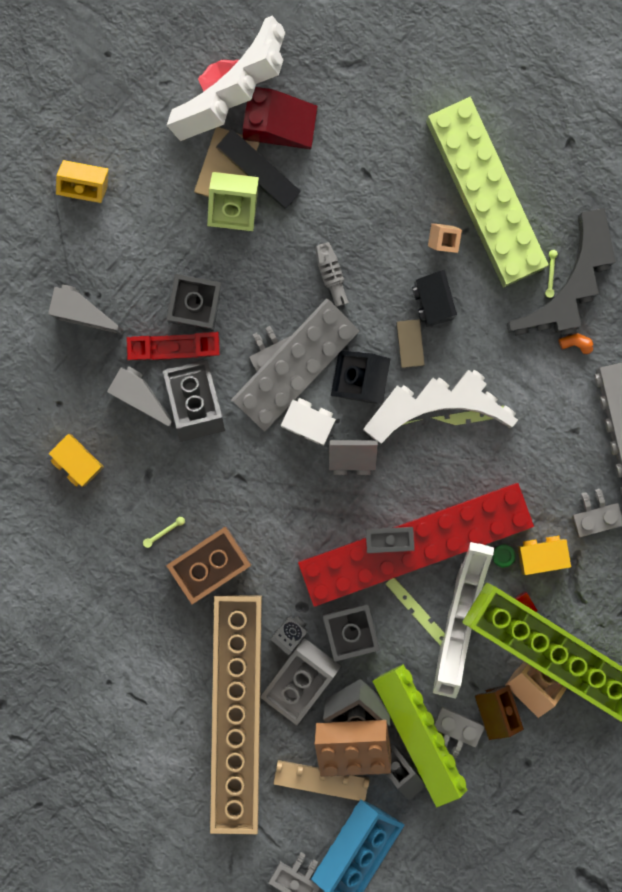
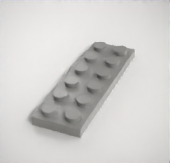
(295, 364)

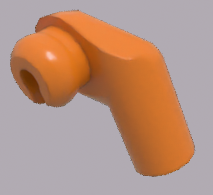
(578, 340)

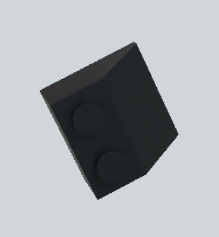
(434, 298)
(360, 376)

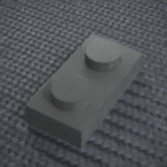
(390, 540)

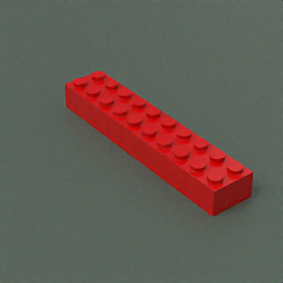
(435, 539)

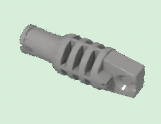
(331, 273)

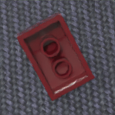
(279, 119)

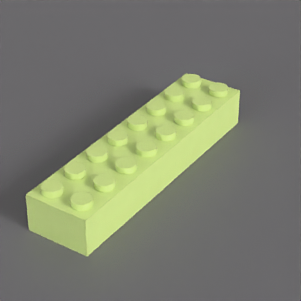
(486, 192)

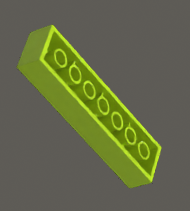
(547, 648)

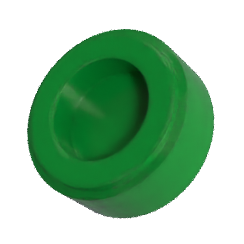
(503, 555)

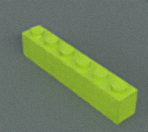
(420, 735)

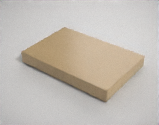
(217, 162)

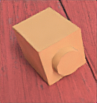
(444, 238)

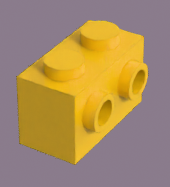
(82, 181)
(75, 461)
(544, 556)

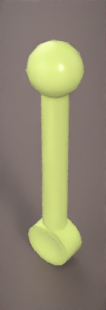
(549, 293)
(148, 542)

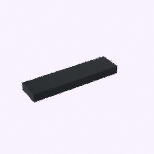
(255, 165)

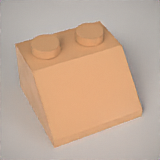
(535, 689)

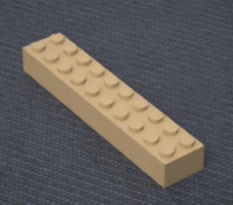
(236, 714)

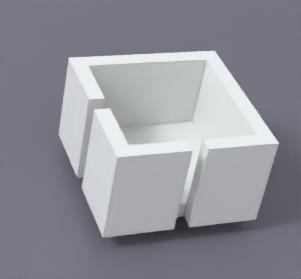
(308, 422)

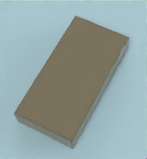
(410, 343)

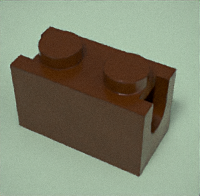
(499, 712)

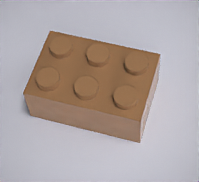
(209, 565)
(353, 748)

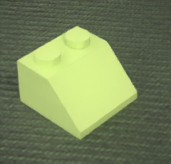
(232, 201)

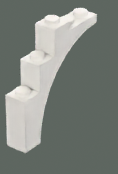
(234, 88)
(465, 395)
(457, 635)

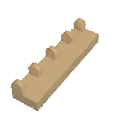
(309, 779)

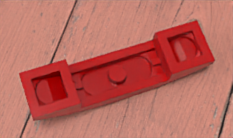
(173, 346)

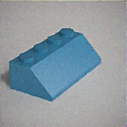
(357, 850)

